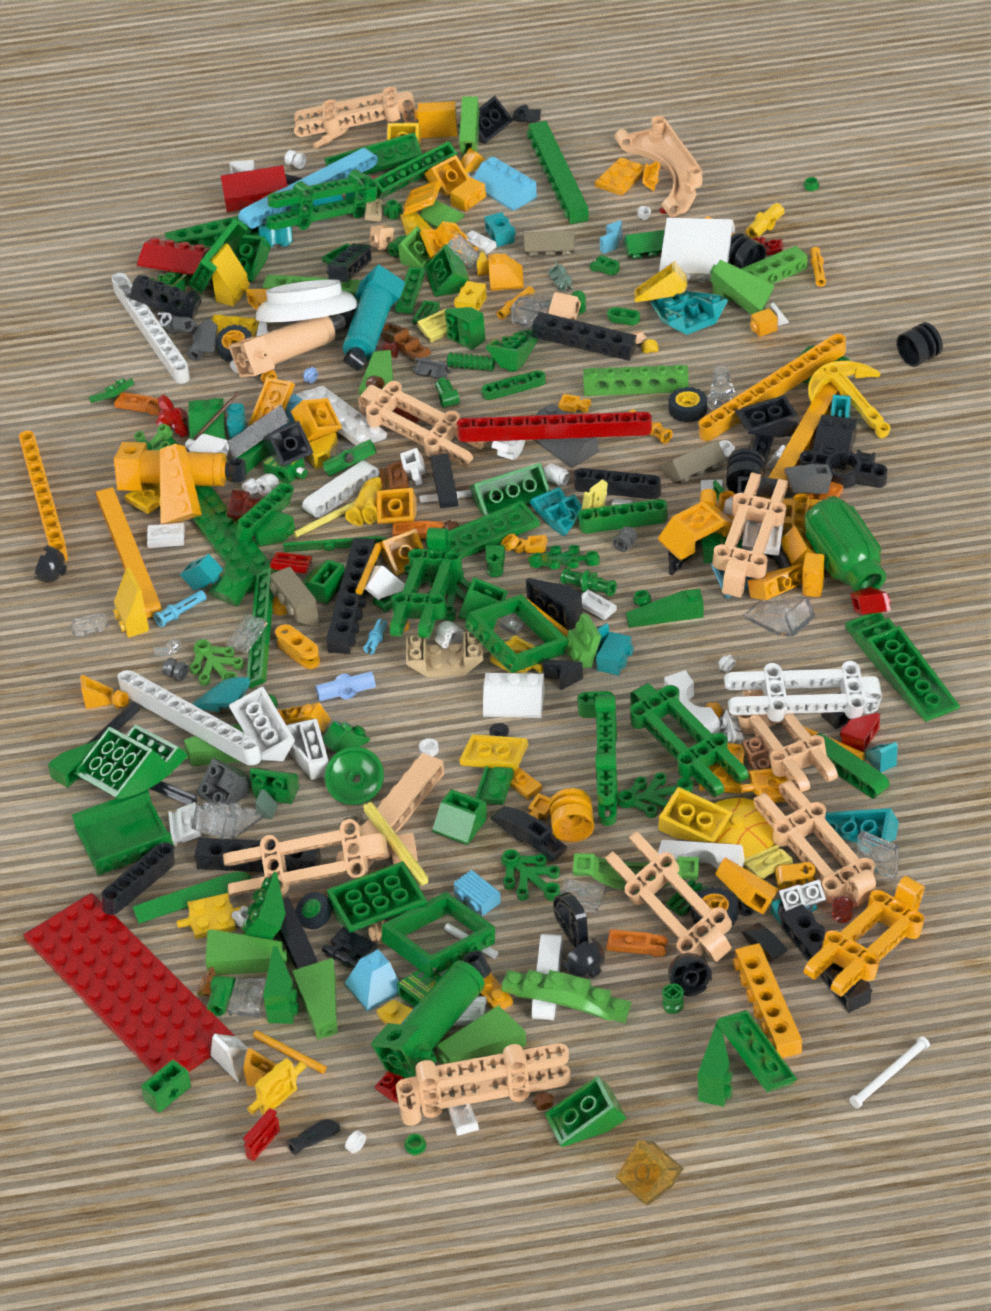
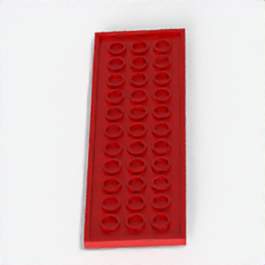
(126, 986)

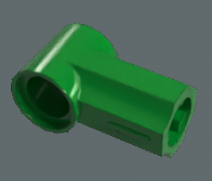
(447, 395)
(220, 994)

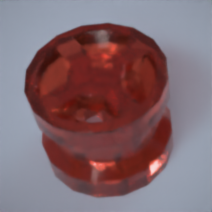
(391, 346)
(842, 909)

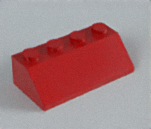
(250, 186)
(171, 256)

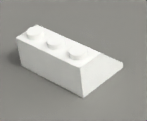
(513, 695)

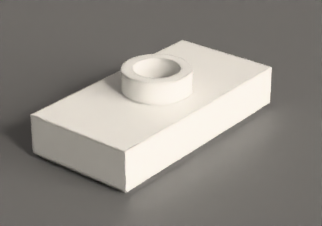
(597, 605)
(463, 1119)

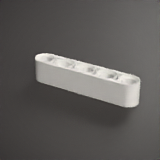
(339, 489)
(548, 959)

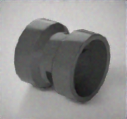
(624, 539)
(177, 669)

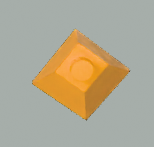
(505, 273)

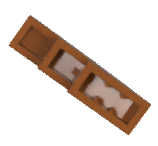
(407, 344)

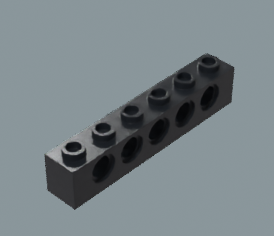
(584, 336)
(211, 850)
(808, 938)

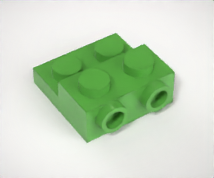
(583, 641)

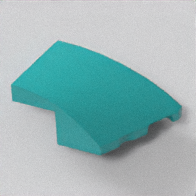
(557, 509)
(223, 694)

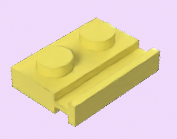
(433, 326)
(596, 496)
(767, 861)

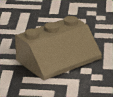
(549, 243)
(694, 462)
(295, 596)

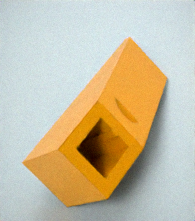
(775, 582)
(305, 713)
(746, 886)

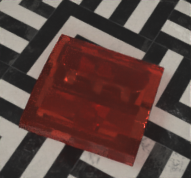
(240, 504)

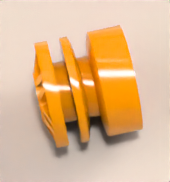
(571, 815)

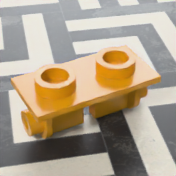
(650, 175)

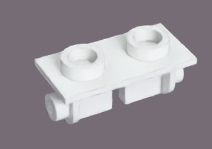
(730, 727)

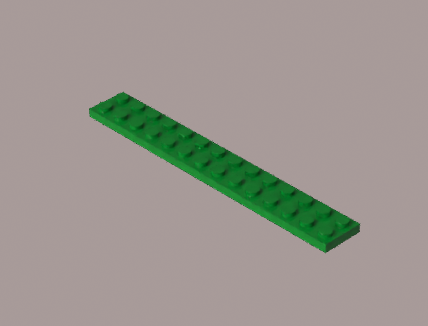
(220, 532)

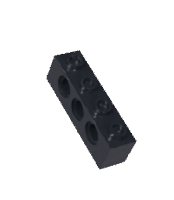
(349, 262)
(157, 300)

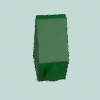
(275, 529)

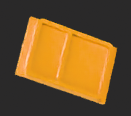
(422, 197)

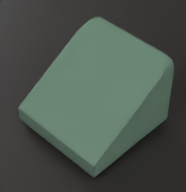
(265, 805)

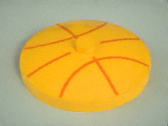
(745, 827)

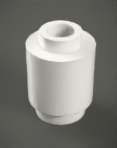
(556, 474)

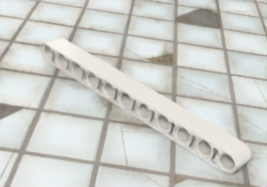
(151, 330)
(190, 718)

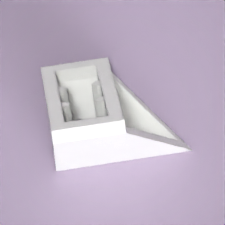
(383, 583)
(229, 1054)

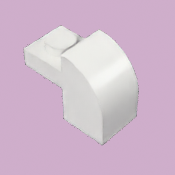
(509, 449)

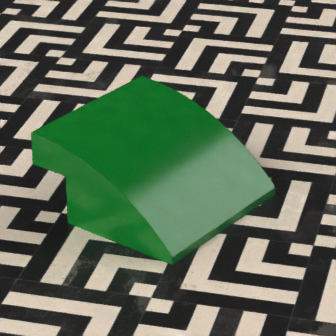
(129, 762)

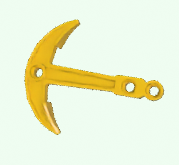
(837, 373)

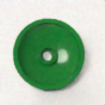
(348, 765)

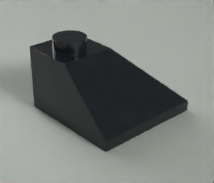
(288, 444)

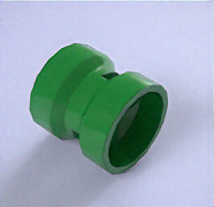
(673, 998)

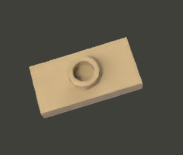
(374, 210)

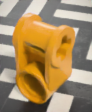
(794, 875)

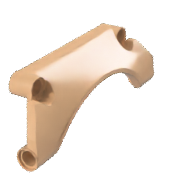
(664, 146)

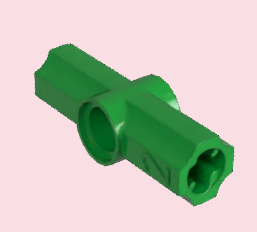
(340, 461)

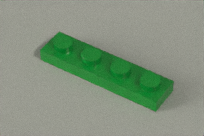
(409, 295)

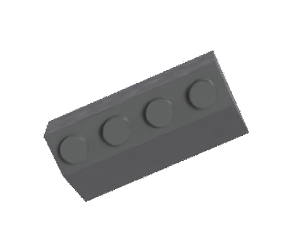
(570, 450)

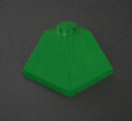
(232, 584)

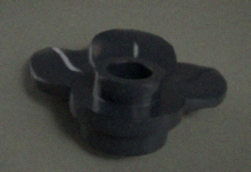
(523, 114)

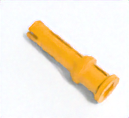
(659, 431)

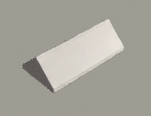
(263, 723)

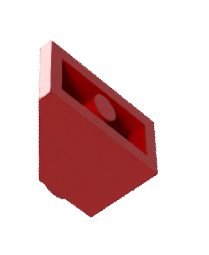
(860, 731)

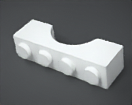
(686, 689)
(707, 852)

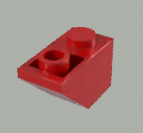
(870, 601)

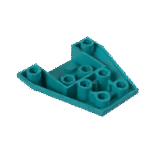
(689, 310)

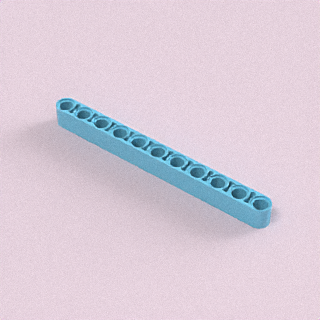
(360, 160)

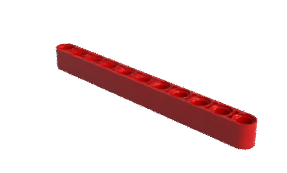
(554, 426)

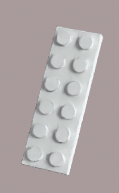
(353, 422)

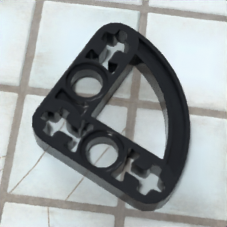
(573, 920)

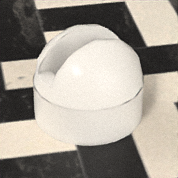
(644, 209)

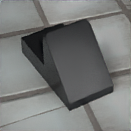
(566, 671)

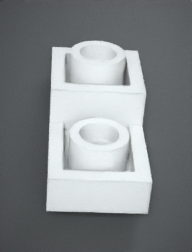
(805, 894)

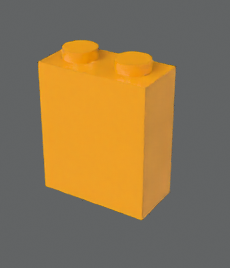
(437, 119)

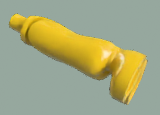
(365, 504)

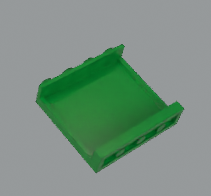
(206, 269)
(120, 831)

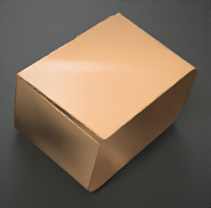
(565, 306)

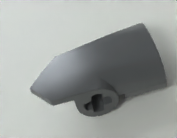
(177, 324)
(203, 340)

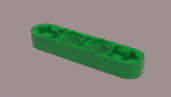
(494, 390)

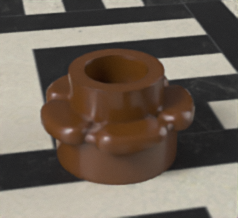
(543, 1101)

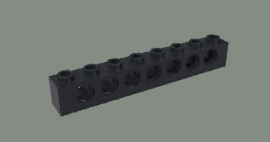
(349, 604)

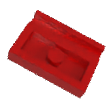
(297, 562)
(261, 1134)

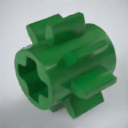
(392, 209)

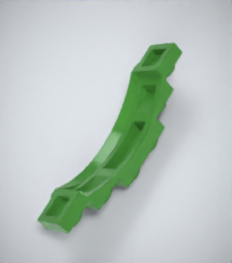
(602, 871)
(568, 992)

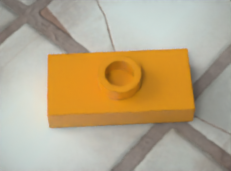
(525, 784)

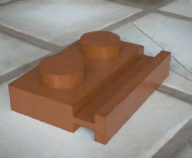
(394, 477)

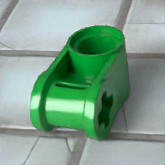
(495, 560)

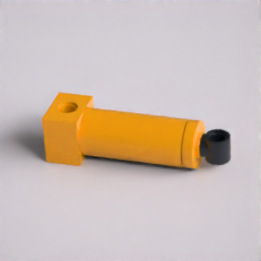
(140, 466)

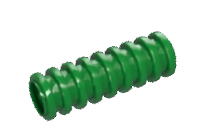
(470, 361)

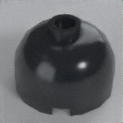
(50, 565)
(585, 960)
(690, 973)

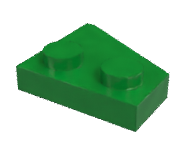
(112, 390)

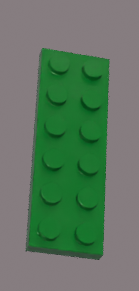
(389, 153)
(492, 529)

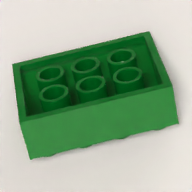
(375, 897)

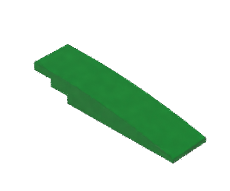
(902, 665)

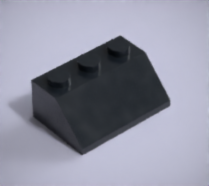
(492, 119)

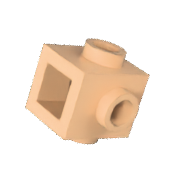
(381, 236)

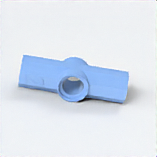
(345, 686)

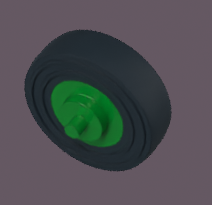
(314, 910)

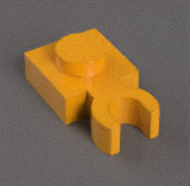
(572, 403)
(534, 544)
(540, 807)

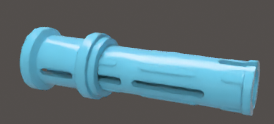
(172, 612)

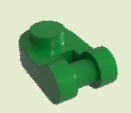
(605, 265)

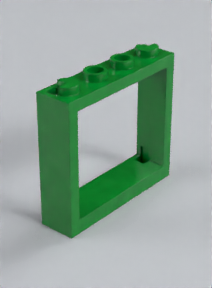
(554, 640)
(395, 933)

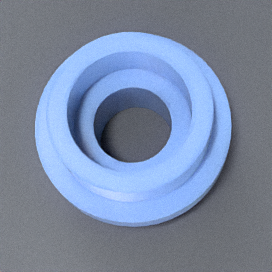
(310, 375)

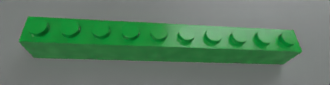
(557, 172)

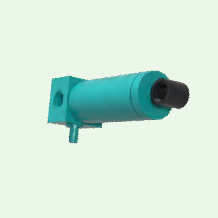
(375, 296)

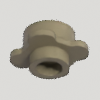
(358, 817)

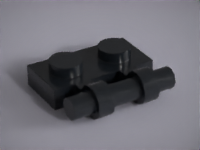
(350, 943)

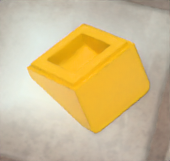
(482, 264)

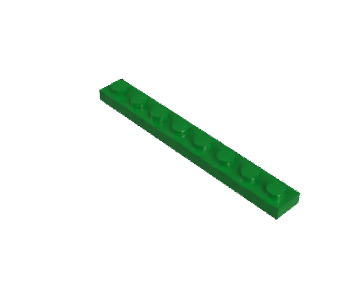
(260, 649)

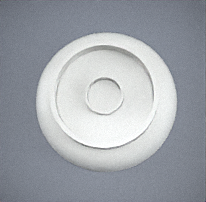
(305, 301)

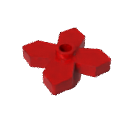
(172, 416)

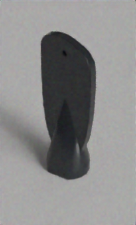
(313, 1135)

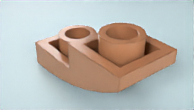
(757, 753)

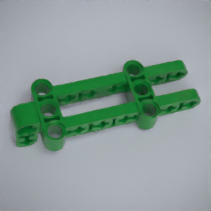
(358, 190)
(427, 607)
(603, 708)
(647, 709)

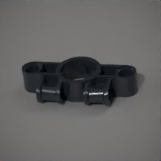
(865, 471)

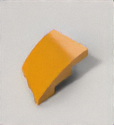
(436, 239)

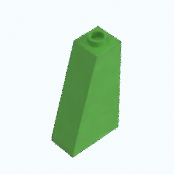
(469, 124)
(741, 286)
(380, 366)
(201, 752)
(239, 953)
(319, 996)
(482, 1038)

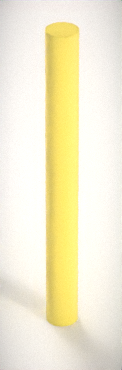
(341, 511)

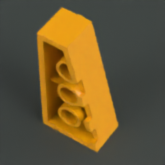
(177, 486)

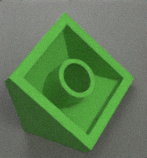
(439, 213)
(413, 250)

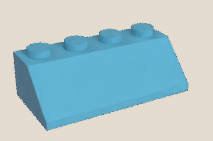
(506, 183)

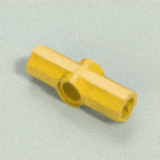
(765, 220)

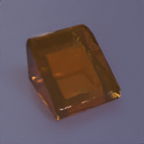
(205, 984)

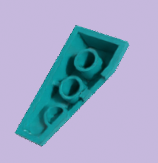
(873, 821)

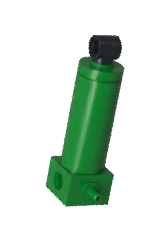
(412, 1041)

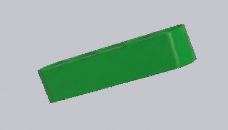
(276, 500)
(623, 515)
(855, 770)

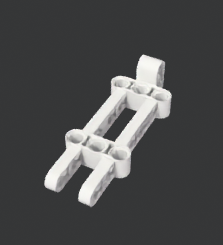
(857, 693)

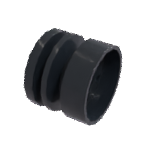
(745, 251)
(919, 344)
(742, 464)

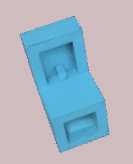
(612, 239)

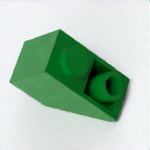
(344, 736)

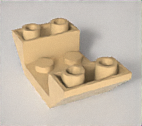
(440, 661)

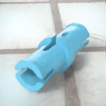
(375, 636)

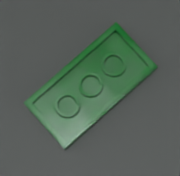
(756, 1051)

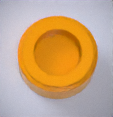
(510, 542)

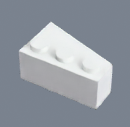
(309, 748)

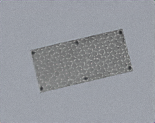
(257, 431)

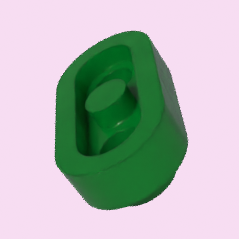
(623, 316)

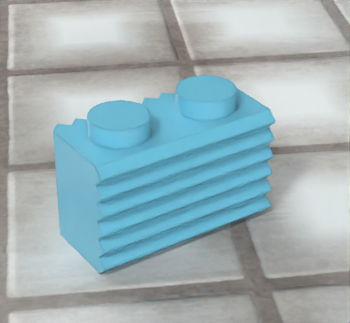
(476, 893)

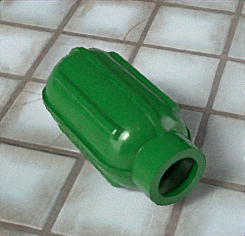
(846, 543)

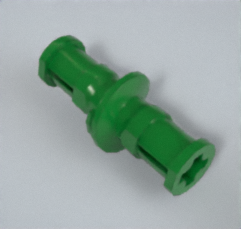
(588, 581)

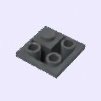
(809, 478)
(223, 783)

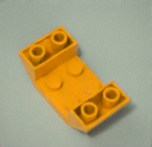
(692, 525)

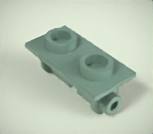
(559, 277)

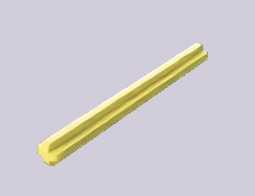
(395, 843)

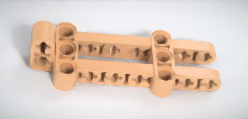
(392, 104)
(378, 408)
(740, 562)
(792, 758)
(370, 847)
(857, 875)
(714, 941)
(511, 1069)

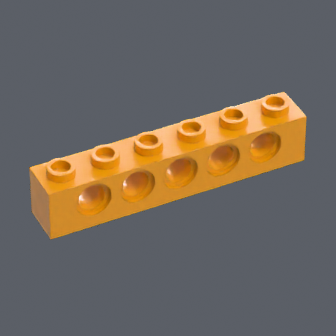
(767, 1000)

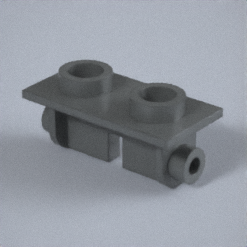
(438, 369)

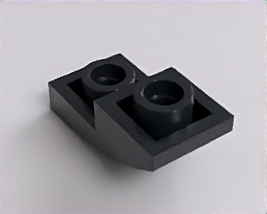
(770, 944)

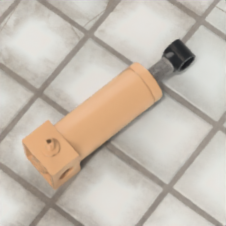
(262, 352)

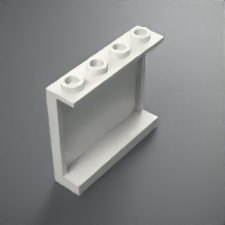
(696, 245)

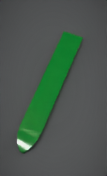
(327, 545)
(178, 900)

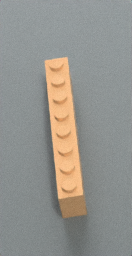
(403, 799)

